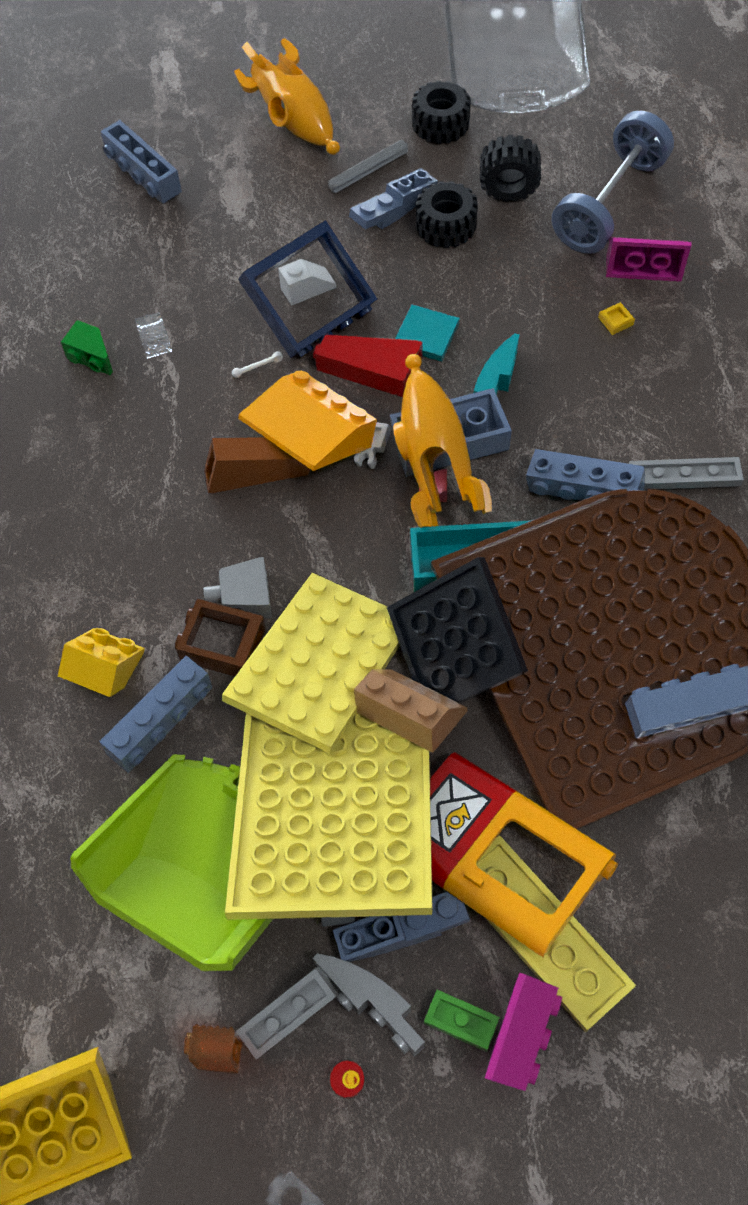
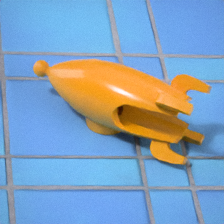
(305, 108)
(427, 431)

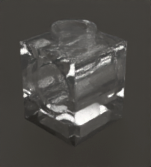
(153, 335)
(283, 1183)

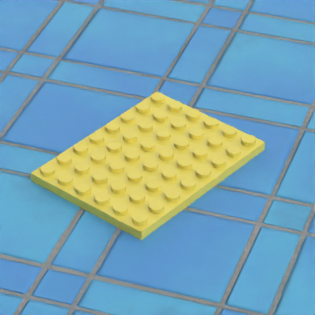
(330, 828)

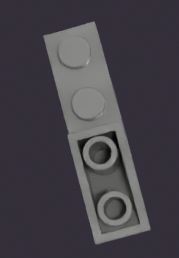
(362, 989)

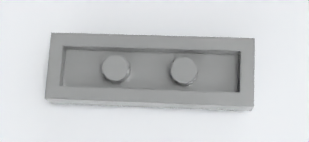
(287, 1013)

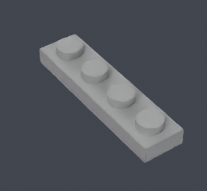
(692, 473)

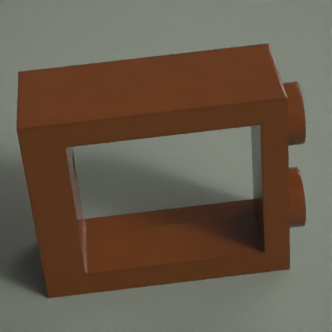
(214, 661)

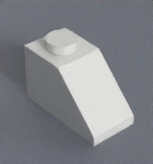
(304, 280)

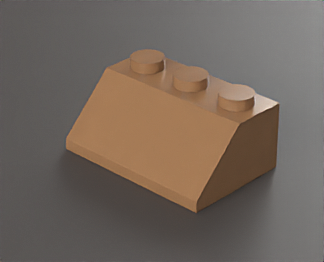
(407, 707)

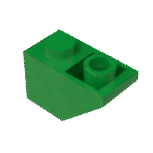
(85, 346)

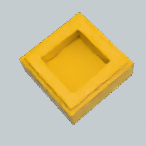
(616, 318)

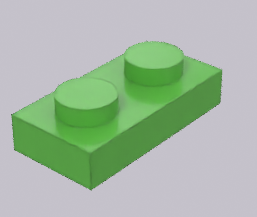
(461, 1020)

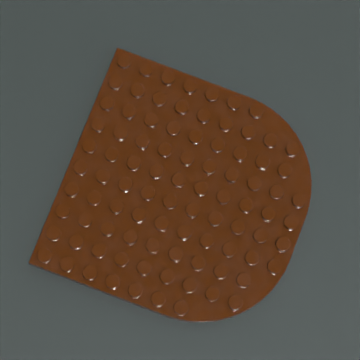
(606, 605)

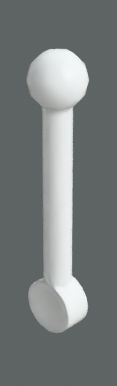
(276, 357)

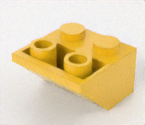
(100, 661)

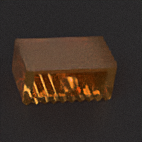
(213, 1048)

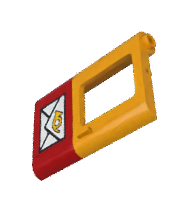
(468, 815)

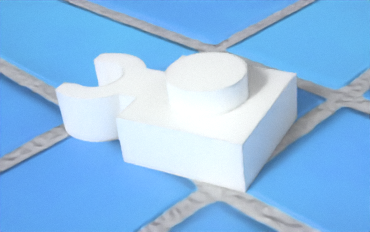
(379, 443)

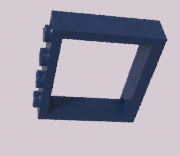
(343, 263)

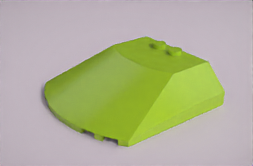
(168, 863)

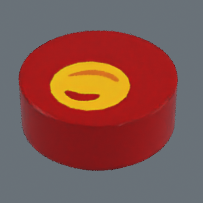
(347, 1079)

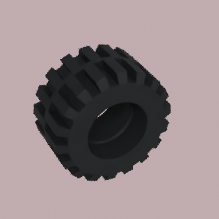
(441, 112)
(510, 168)
(446, 214)

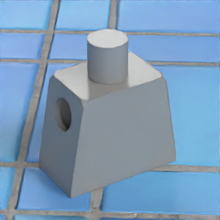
(243, 588)

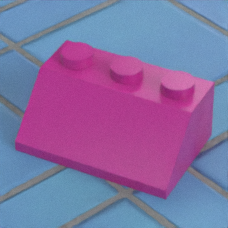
(646, 259)
(523, 1033)

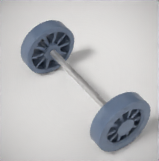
(583, 220)

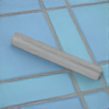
(367, 166)

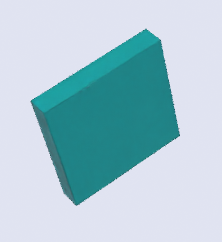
(431, 328)

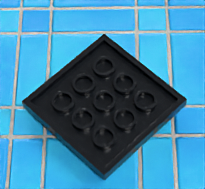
(458, 634)

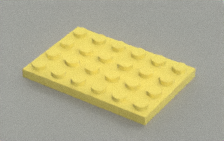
(313, 661)

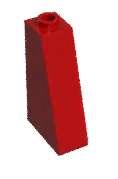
(367, 360)

